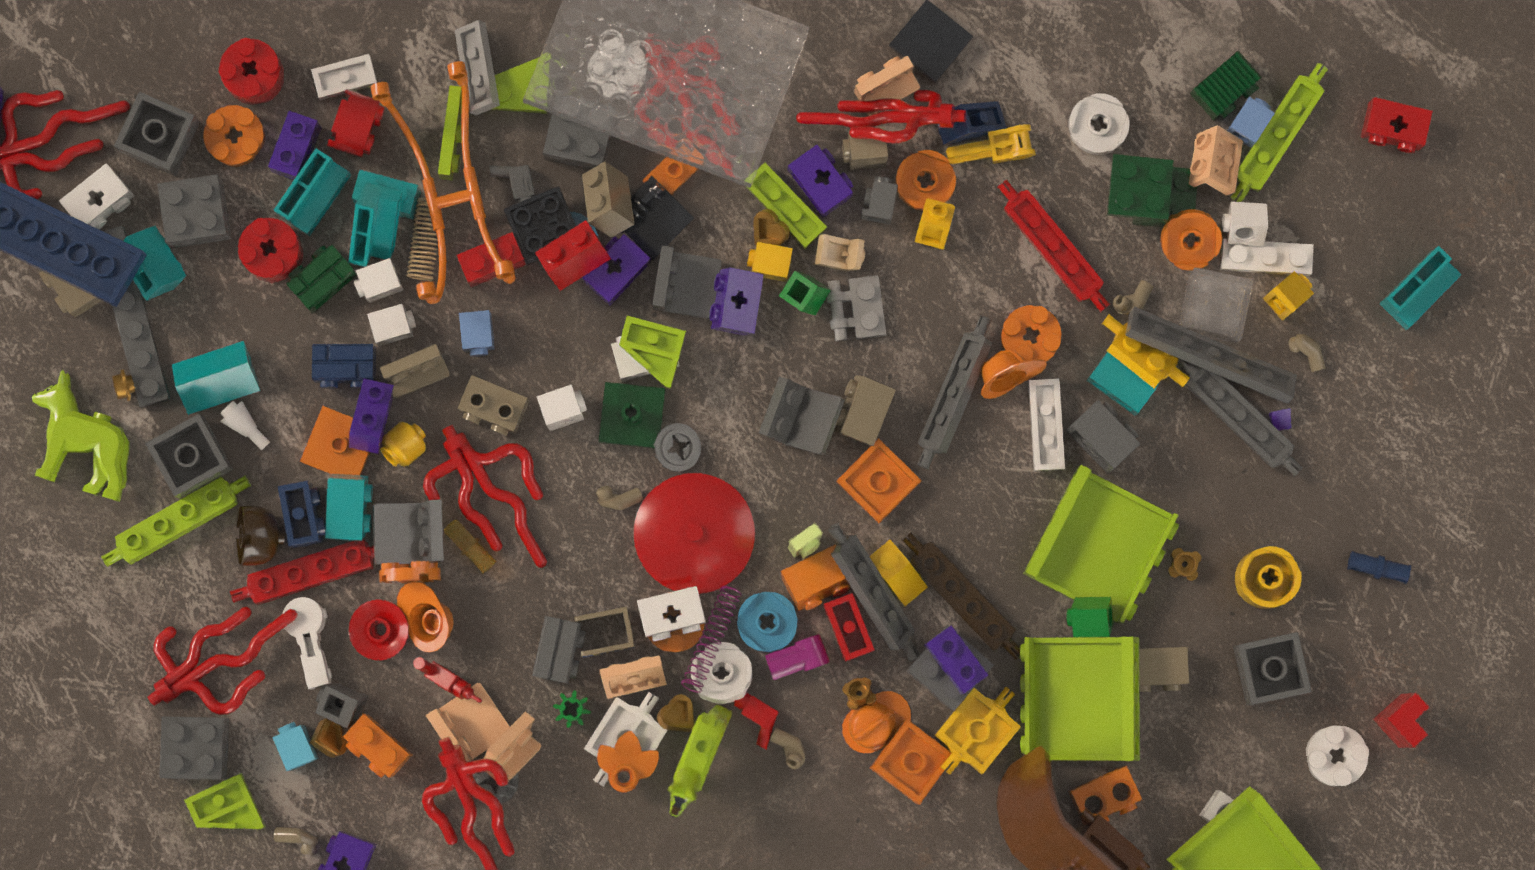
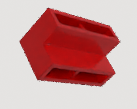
(1399, 720)

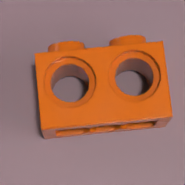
(1102, 789)

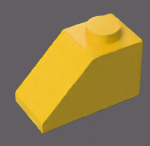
(1289, 295)
(898, 573)

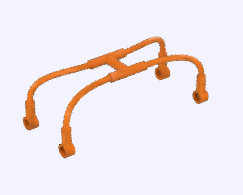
(503, 269)

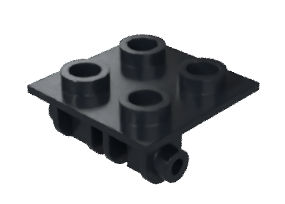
(656, 218)

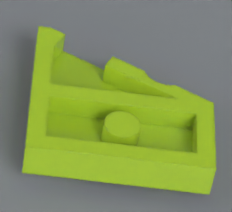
(512, 88)
(653, 347)
(225, 806)

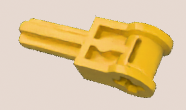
(1001, 146)

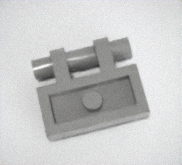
(866, 308)

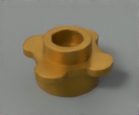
(123, 385)
(1192, 560)
(859, 685)

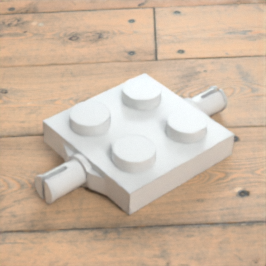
(624, 718)

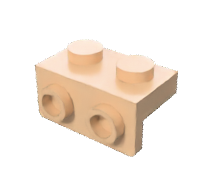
(892, 82)

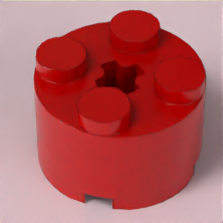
(256, 55)
(355, 123)
(263, 234)

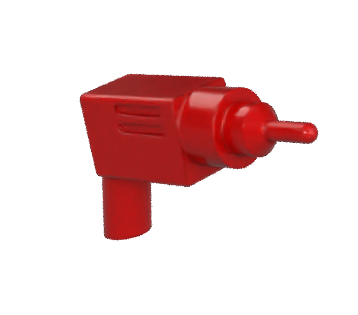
(446, 679)
(760, 714)

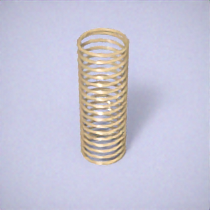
(421, 201)

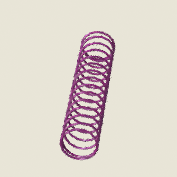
(710, 630)

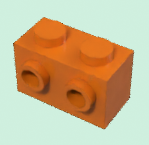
(814, 580)
(377, 745)

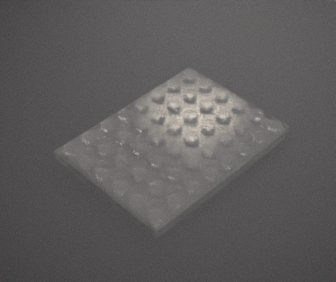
(672, 76)

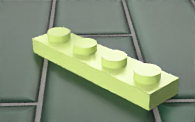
(806, 542)

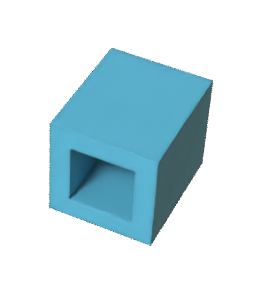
(294, 746)

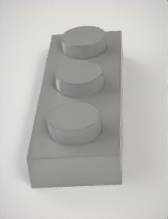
(476, 54)

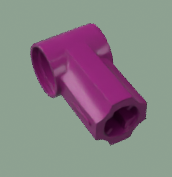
(802, 656)

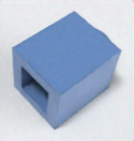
(1251, 121)
(477, 332)

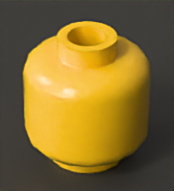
(403, 444)

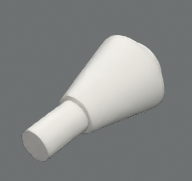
(240, 420)

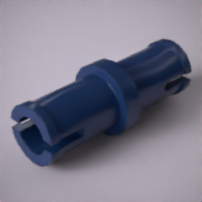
(1379, 567)

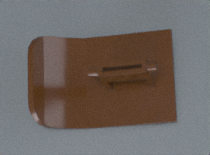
(1040, 833)

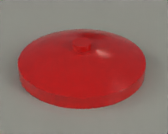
(694, 533)

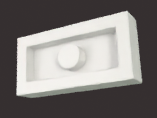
(343, 75)

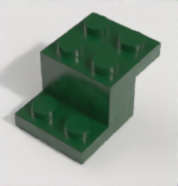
(1148, 189)

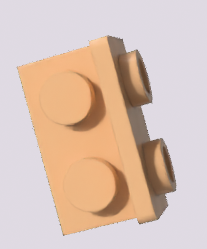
(1216, 160)
(633, 676)
(514, 747)

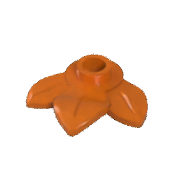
(627, 757)

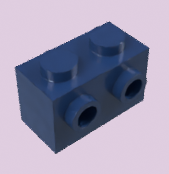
(301, 514)

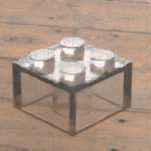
(1216, 304)

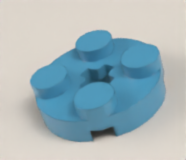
(766, 604)

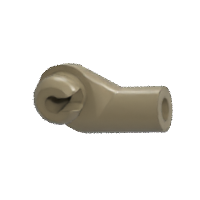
(1124, 304)
(1310, 348)
(618, 502)
(792, 747)
(296, 835)

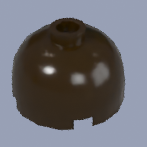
(257, 535)

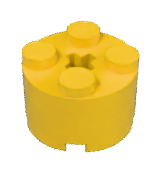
(1282, 568)

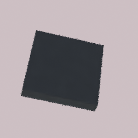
(931, 41)
(539, 221)

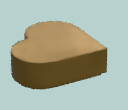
(769, 228)
(677, 714)
(329, 738)

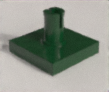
(631, 415)

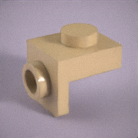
(840, 253)

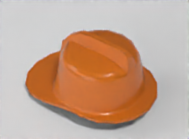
(1006, 371)
(427, 617)
(875, 724)

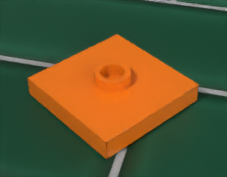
(329, 445)
(878, 481)
(911, 761)

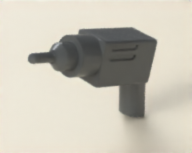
(519, 177)

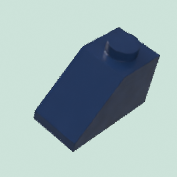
(979, 121)

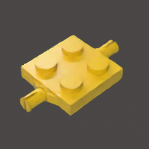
(1142, 359)
(977, 730)

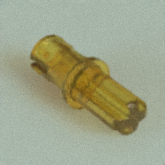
(469, 546)

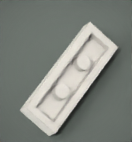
(1270, 258)
(1046, 424)

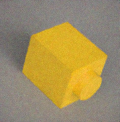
(771, 261)

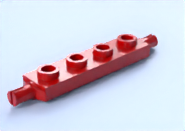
(1053, 245)
(306, 572)

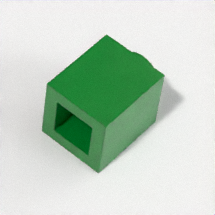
(805, 293)
(1091, 617)

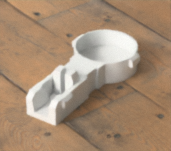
(311, 620)

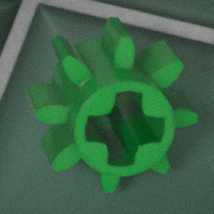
(563, 707)

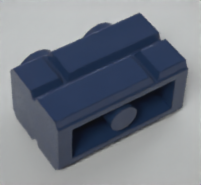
(343, 364)

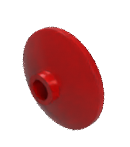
(364, 632)

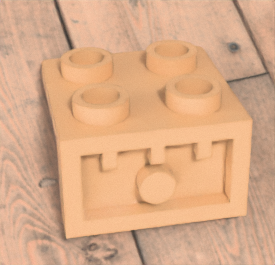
(470, 723)

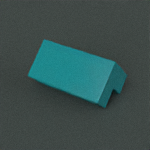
(312, 192)
(375, 224)
(1421, 288)
(215, 377)

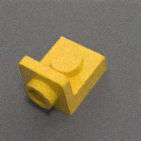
(935, 223)

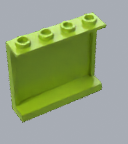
(1101, 543)
(1081, 698)
(1244, 838)

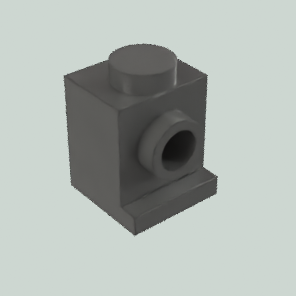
(880, 201)
(331, 708)

